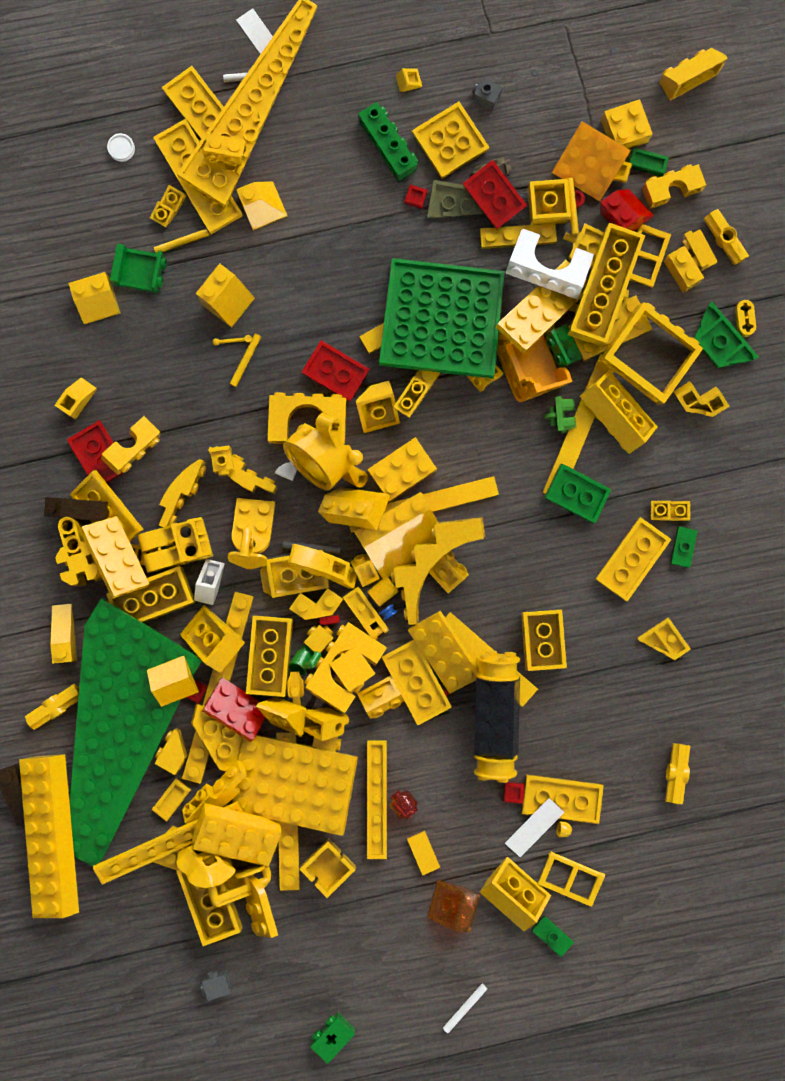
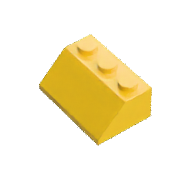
(692, 72)
(354, 507)
(515, 894)

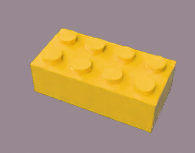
(164, 595)
(269, 656)
(236, 835)
(211, 921)

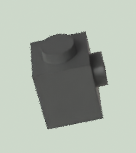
(486, 93)
(216, 985)

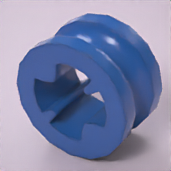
(387, 612)

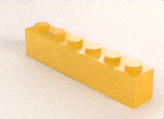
(476, 646)

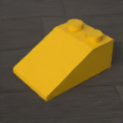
(212, 639)

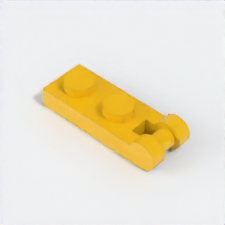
(365, 612)

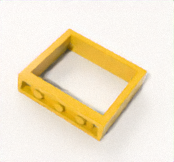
(631, 376)

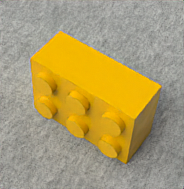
(402, 469)
(543, 640)

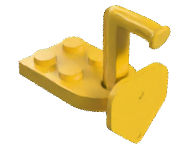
(251, 525)
(256, 898)

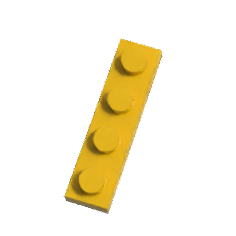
(509, 235)

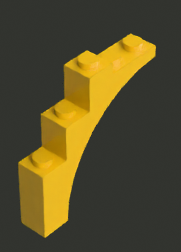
(412, 576)

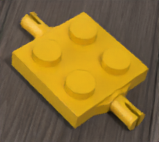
(587, 240)

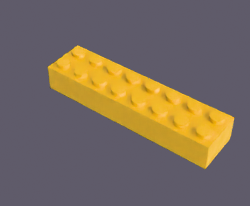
(49, 836)

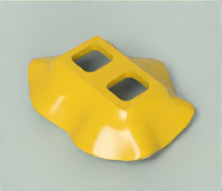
(201, 875)

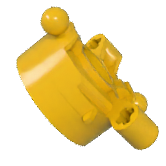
(322, 456)

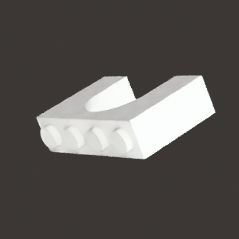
(564, 281)

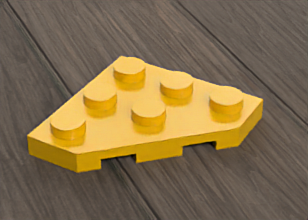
(221, 742)

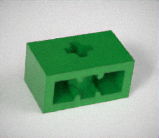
(326, 1047)

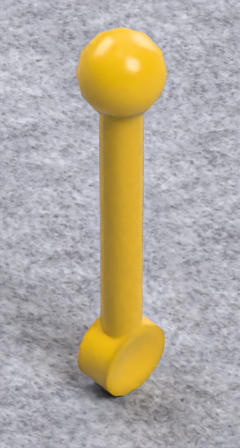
(247, 339)

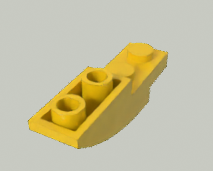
(415, 392)
(248, 479)
(183, 485)
(323, 565)
(218, 795)

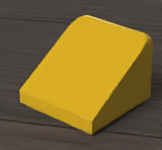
(408, 79)

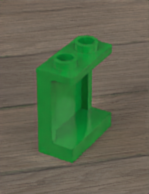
(138, 269)

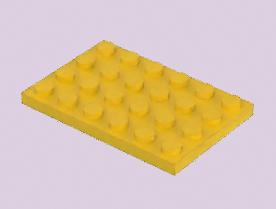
(296, 784)

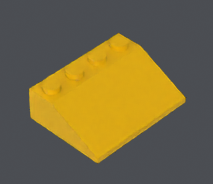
(398, 534)

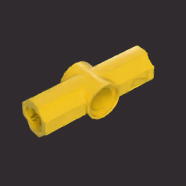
(718, 227)
(53, 707)
(677, 773)

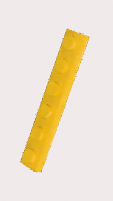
(376, 799)

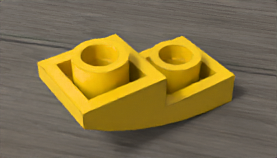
(168, 206)
(670, 510)

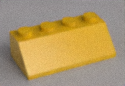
(618, 412)

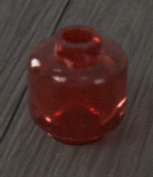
(403, 804)

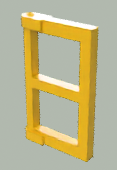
(658, 259)
(566, 891)

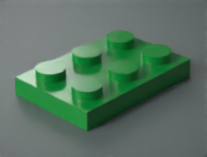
(577, 493)

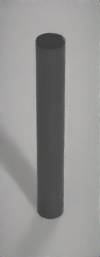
(327, 549)

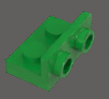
(563, 346)

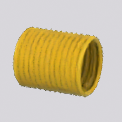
(383, 591)

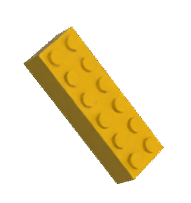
(606, 285)

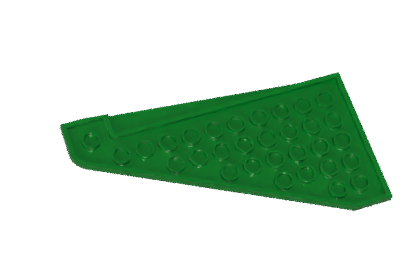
(115, 723)

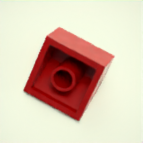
(625, 210)

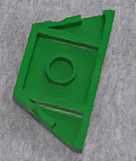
(721, 340)

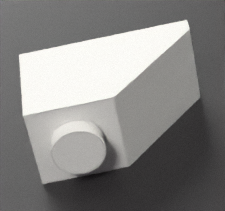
(209, 582)

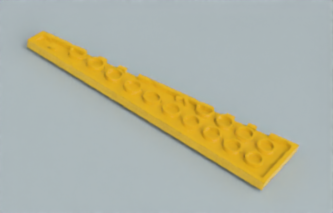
(249, 107)

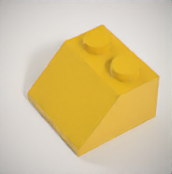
(94, 297)

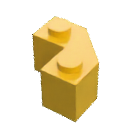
(708, 404)
(324, 607)

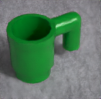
(304, 659)

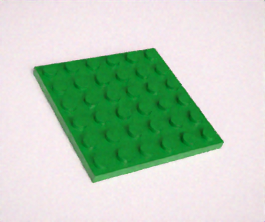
(442, 318)

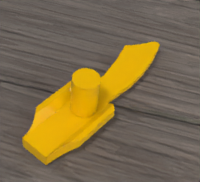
(295, 687)

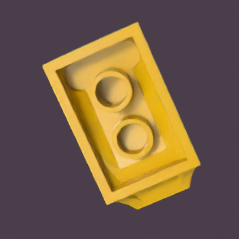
(285, 579)

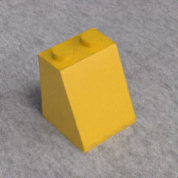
(225, 295)

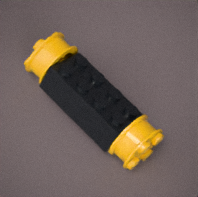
(497, 716)

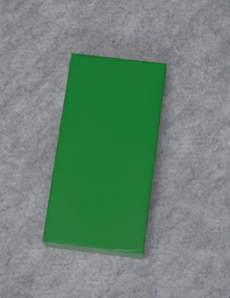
(648, 161)

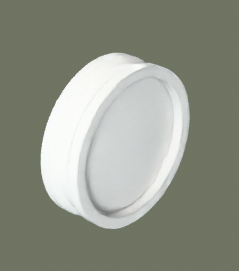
(121, 147)

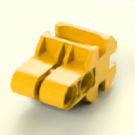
(171, 536)
(78, 560)

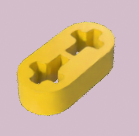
(750, 318)

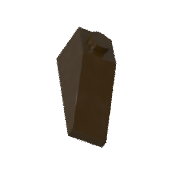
(75, 509)
(12, 792)

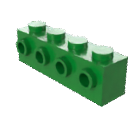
(387, 141)

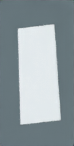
(255, 29)
(534, 827)

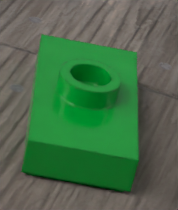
(683, 547)
(552, 935)

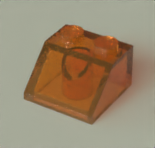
(453, 906)

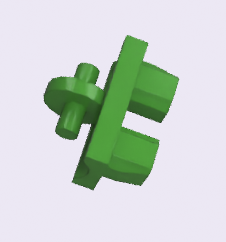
(562, 406)

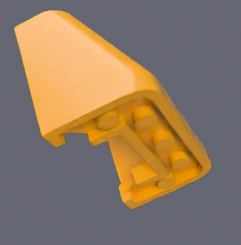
(530, 372)

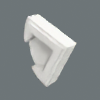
(287, 471)

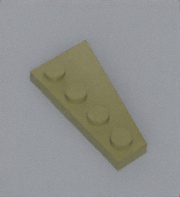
(451, 201)

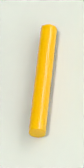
(573, 219)
(181, 241)
(245, 360)

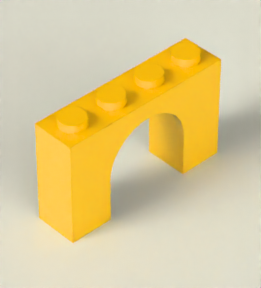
(283, 407)
(322, 683)

